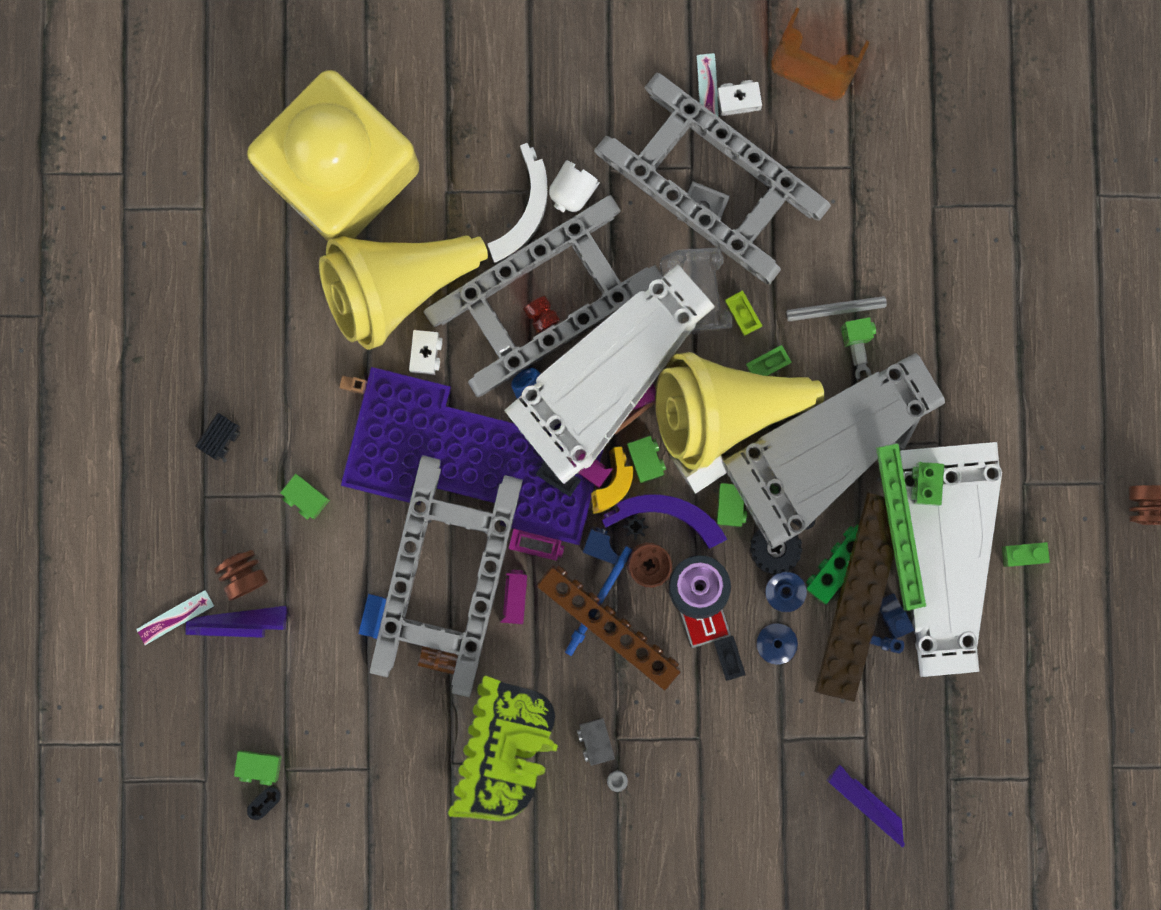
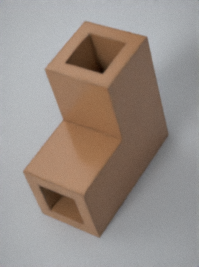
(353, 384)

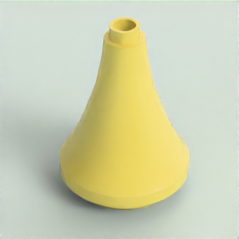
(381, 283)
(713, 407)

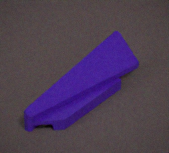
(239, 624)
(867, 804)

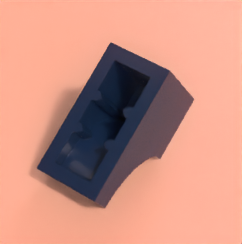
(599, 546)
(895, 617)

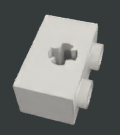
(730, 104)
(418, 362)

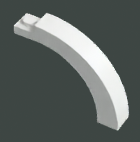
(529, 223)

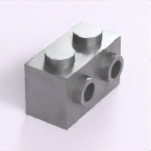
(596, 742)

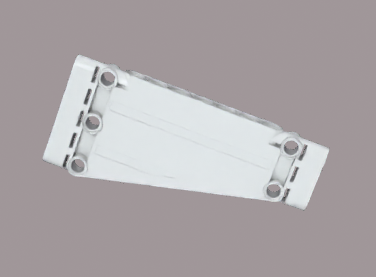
(607, 374)
(953, 554)

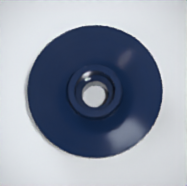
(786, 601)
(766, 641)

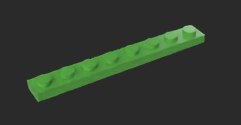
(901, 526)

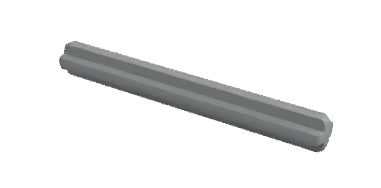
(836, 308)

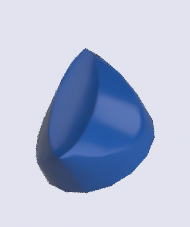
(524, 379)

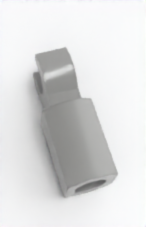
(860, 359)

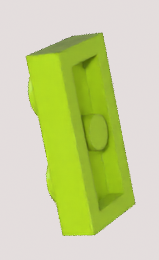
(743, 313)

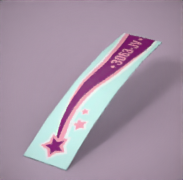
(707, 82)
(175, 617)

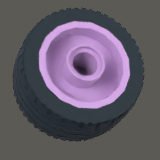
(704, 572)

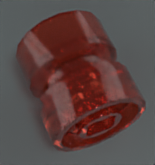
(541, 314)

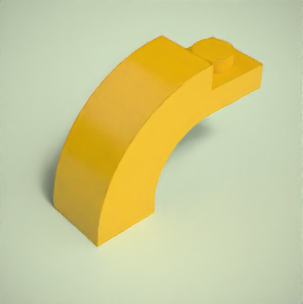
(619, 484)

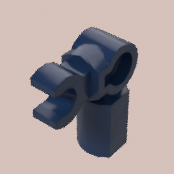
(888, 644)

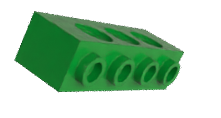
(814, 584)

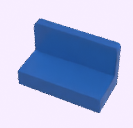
(372, 616)

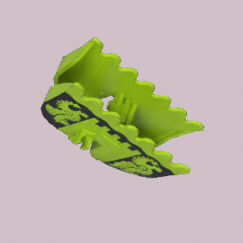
(507, 725)

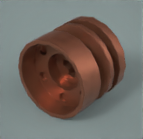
(1149, 504)
(241, 575)
(654, 575)

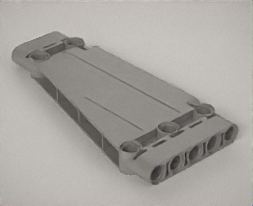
(828, 448)

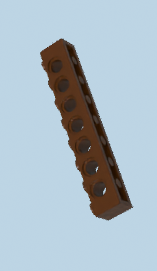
(662, 677)

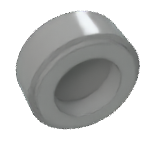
(617, 781)

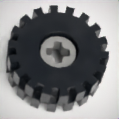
(773, 562)

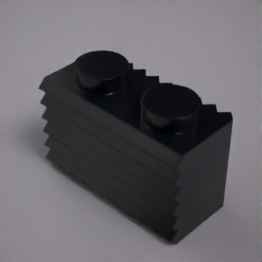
(218, 437)

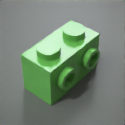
(928, 483)

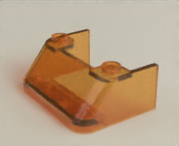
(810, 70)

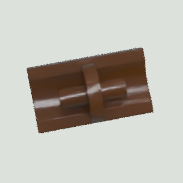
(438, 660)

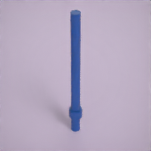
(579, 635)

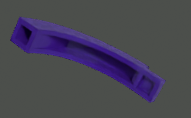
(681, 509)

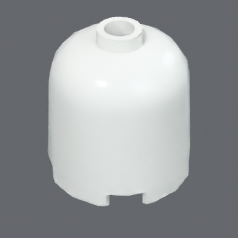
(572, 188)

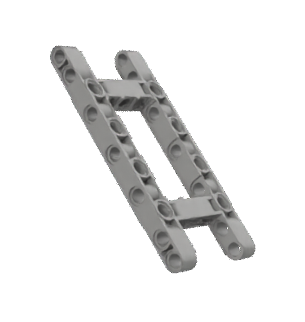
(733, 146)
(521, 264)
(406, 568)

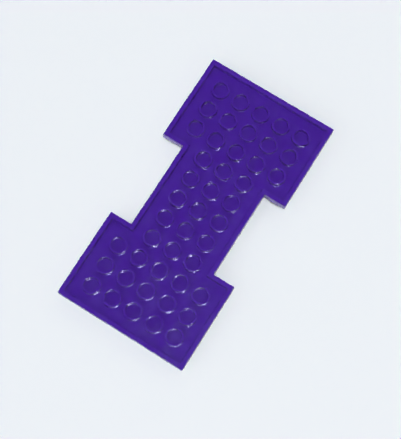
(410, 419)

